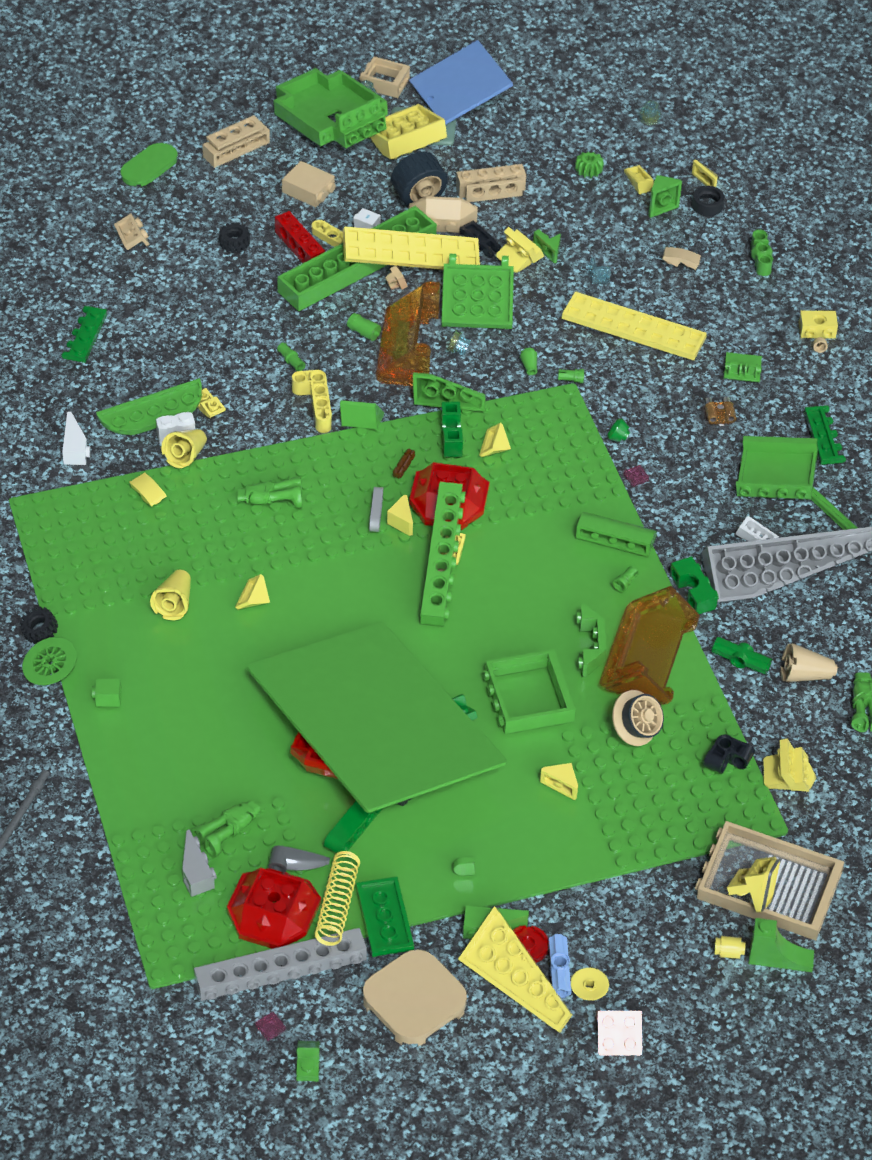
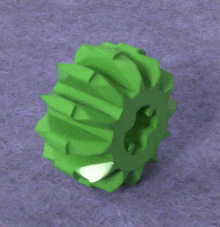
(589, 164)

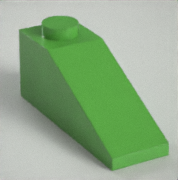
(476, 916)

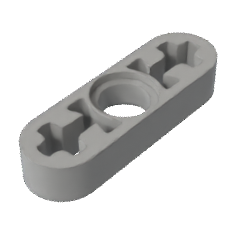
(376, 509)

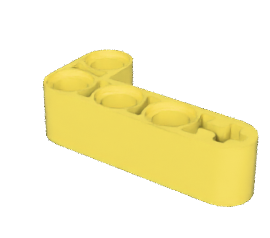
(315, 384)

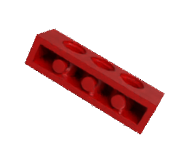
(297, 237)

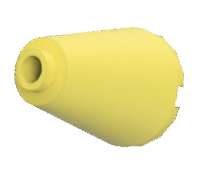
(183, 446)
(172, 596)

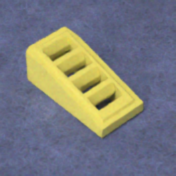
(641, 181)

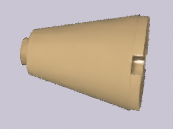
(805, 665)

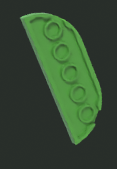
(141, 414)

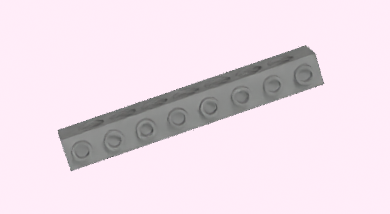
(269, 962)

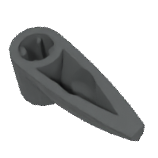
(288, 858)

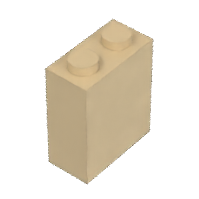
(308, 184)

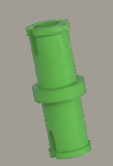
(291, 356)

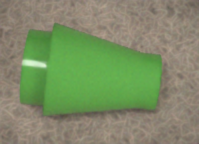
(529, 360)

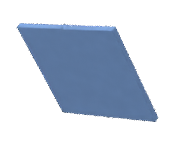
(461, 82)

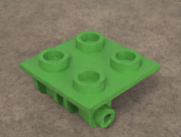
(742, 367)

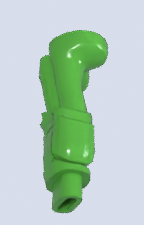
(269, 491)
(861, 699)
(235, 818)

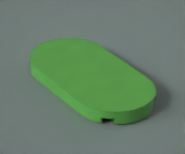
(149, 164)

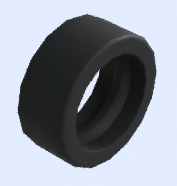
(708, 192)

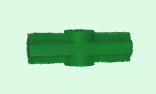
(741, 655)

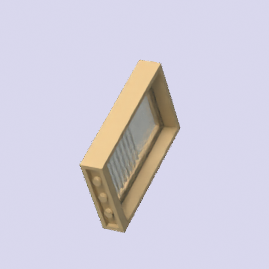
(802, 886)

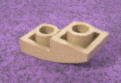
(677, 255)

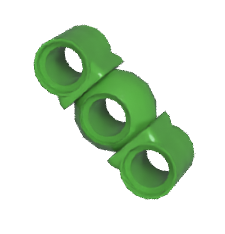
(761, 252)

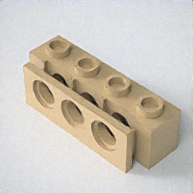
(241, 137)
(491, 183)

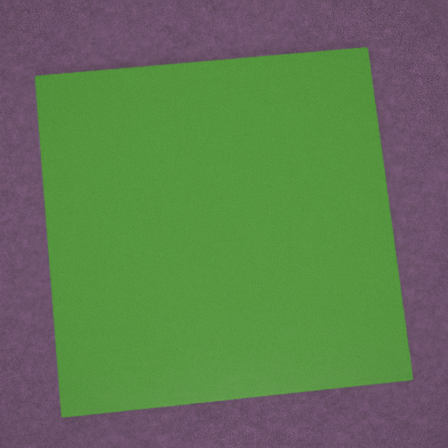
(208, 737)

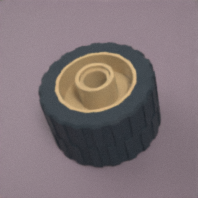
(419, 177)

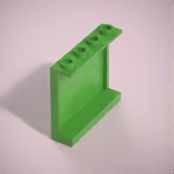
(777, 467)

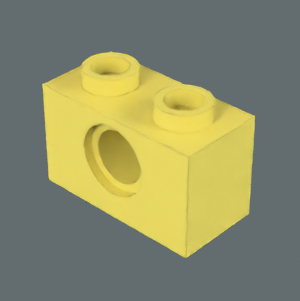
(818, 324)

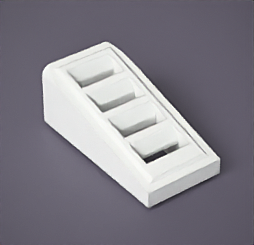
(750, 526)

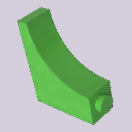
(773, 950)

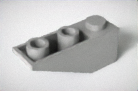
(196, 873)

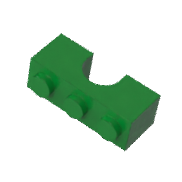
(451, 429)
(689, 574)

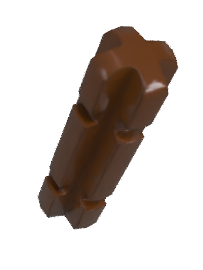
(403, 463)

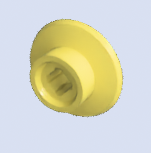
(589, 977)

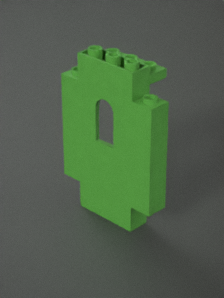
(314, 96)

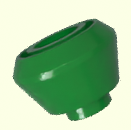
(618, 431)

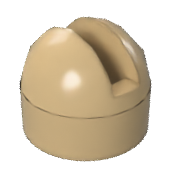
(822, 347)

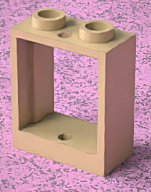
(389, 68)

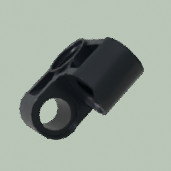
(730, 751)

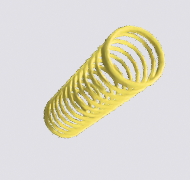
(329, 927)

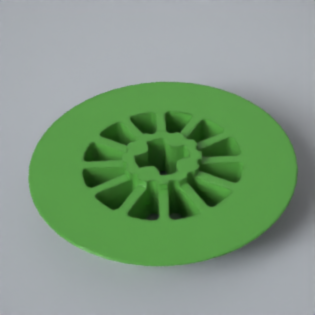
(37, 666)

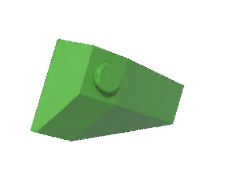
(433, 390)

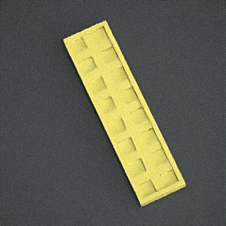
(407, 248)
(634, 325)

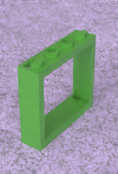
(524, 663)

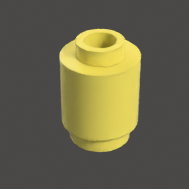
(729, 947)

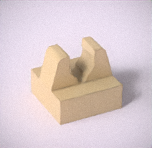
(396, 279)

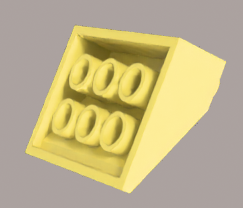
(409, 131)

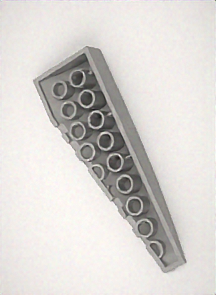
(762, 566)

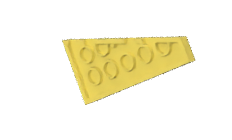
(505, 963)

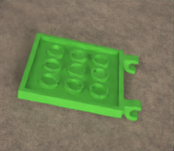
(478, 295)

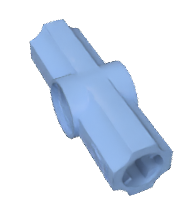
(559, 956)

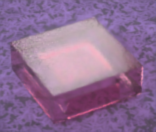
(636, 475)
(270, 1026)

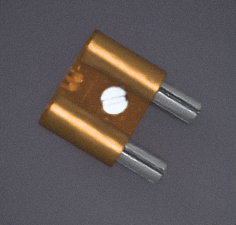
(720, 412)

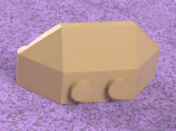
(447, 212)

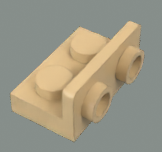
(131, 232)

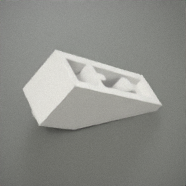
(75, 444)

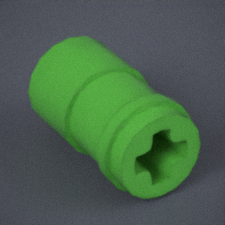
(363, 326)

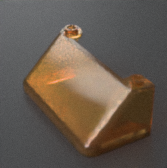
(399, 349)
(648, 644)

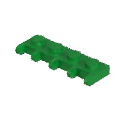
(86, 334)
(820, 429)

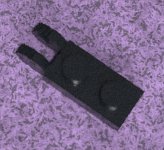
(485, 240)

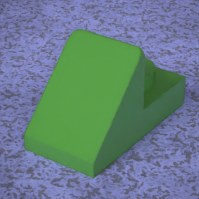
(549, 246)
(308, 1060)

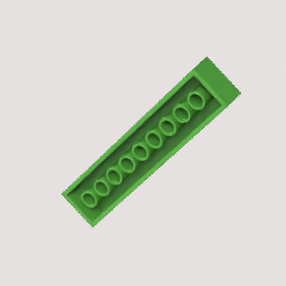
(330, 272)

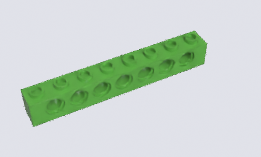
(431, 613)

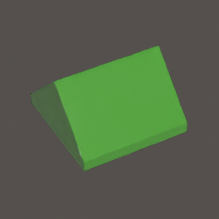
(664, 195)
(360, 414)

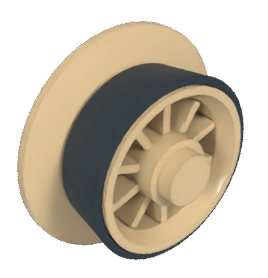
(637, 717)

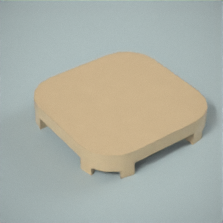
(414, 996)

